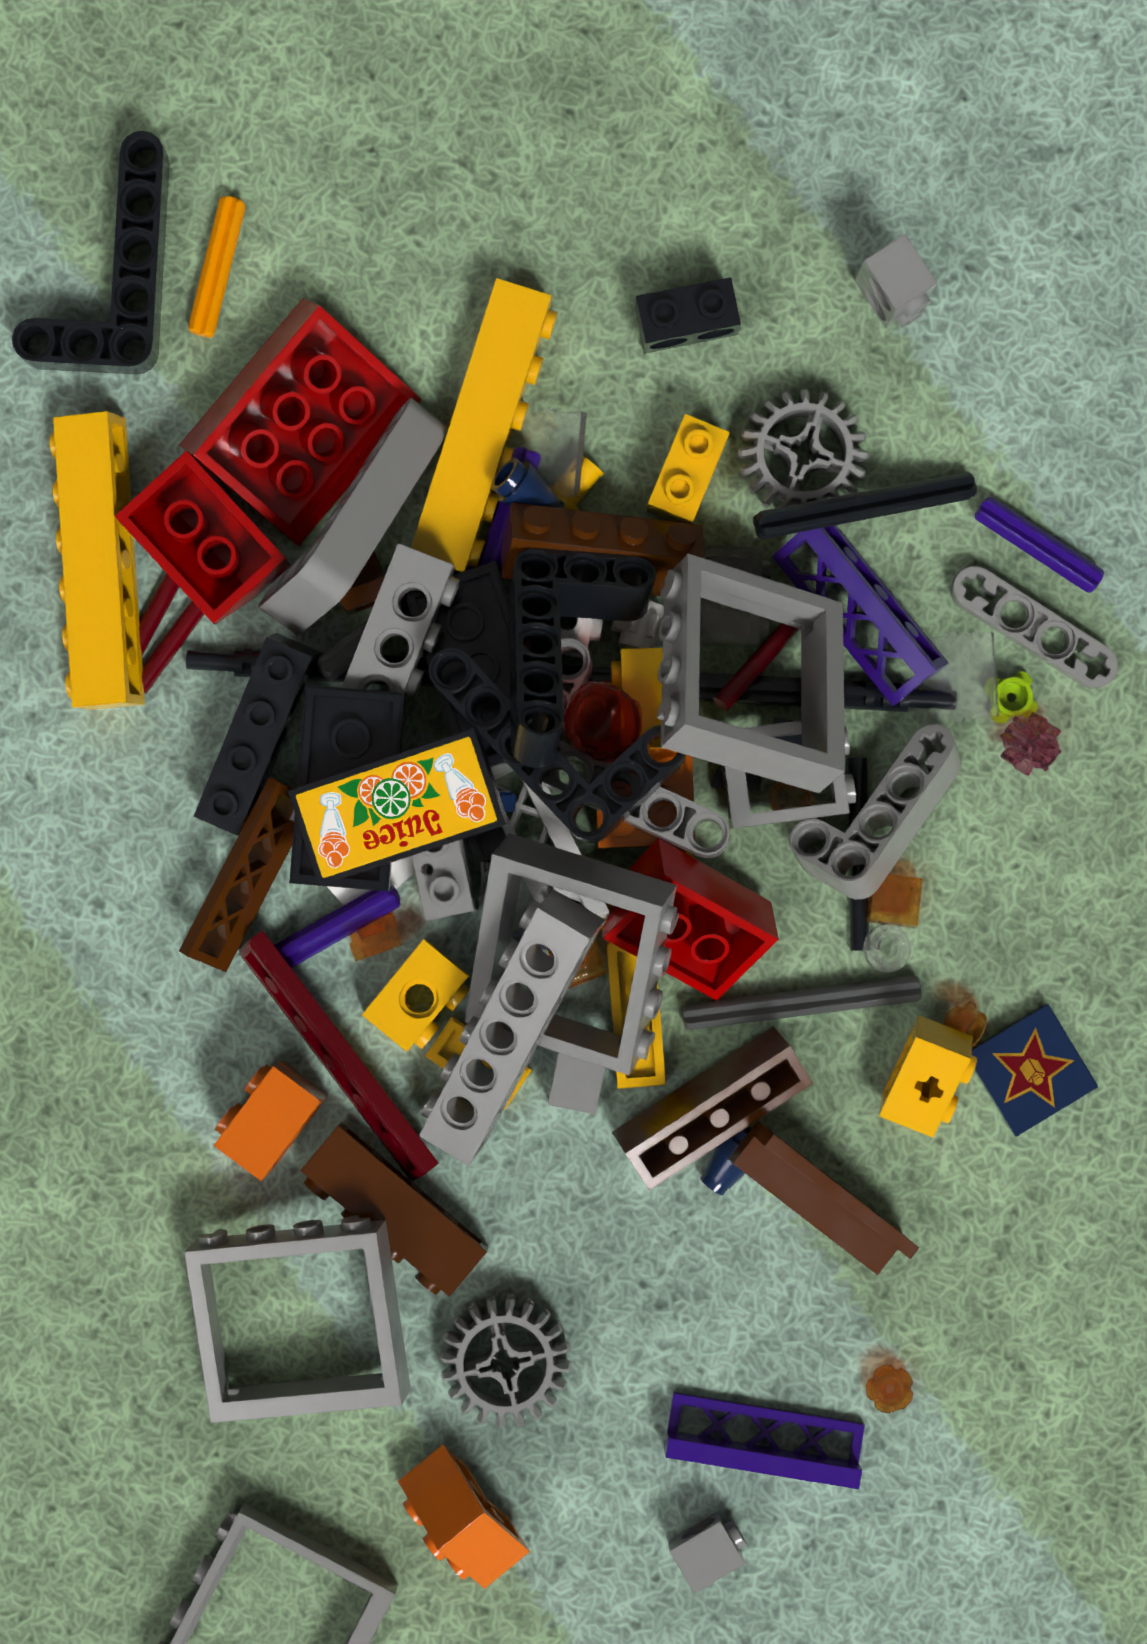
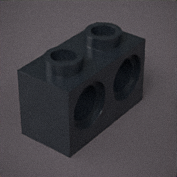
(687, 315)

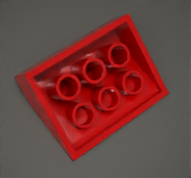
(298, 420)

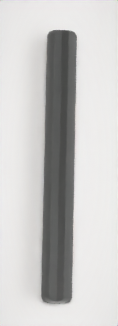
(801, 1002)

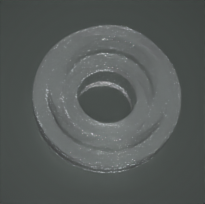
(900, 948)

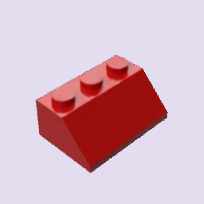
(202, 539)
(718, 925)

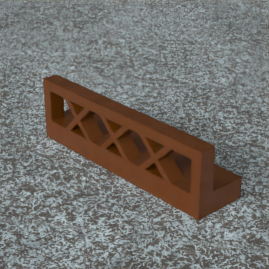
(243, 880)
(819, 1199)

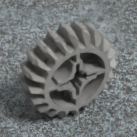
(782, 446)
(482, 1366)

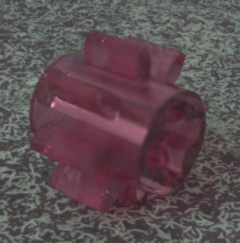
(1030, 743)

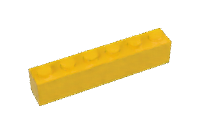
(483, 422)
(97, 561)

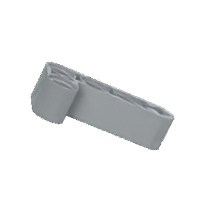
(928, 751)

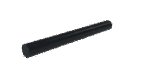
(858, 908)

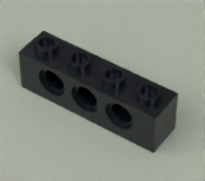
(257, 732)

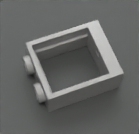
(737, 793)
(450, 885)

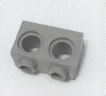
(896, 283)

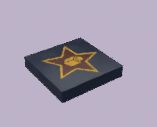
(1031, 1070)

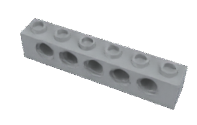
(406, 573)
(568, 933)

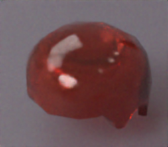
(602, 720)

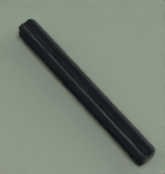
(864, 505)

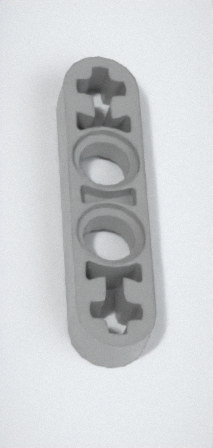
(1037, 621)

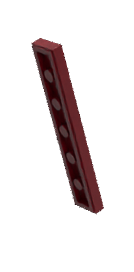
(337, 1056)

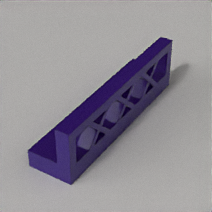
(875, 600)
(760, 1458)

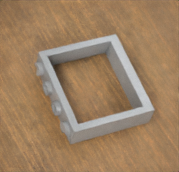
(822, 675)
(599, 881)
(304, 1396)
(231, 1533)

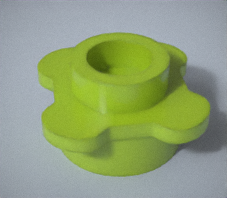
(1024, 702)

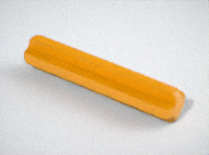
(216, 266)

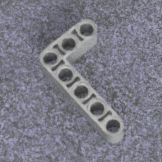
(358, 521)
(688, 812)

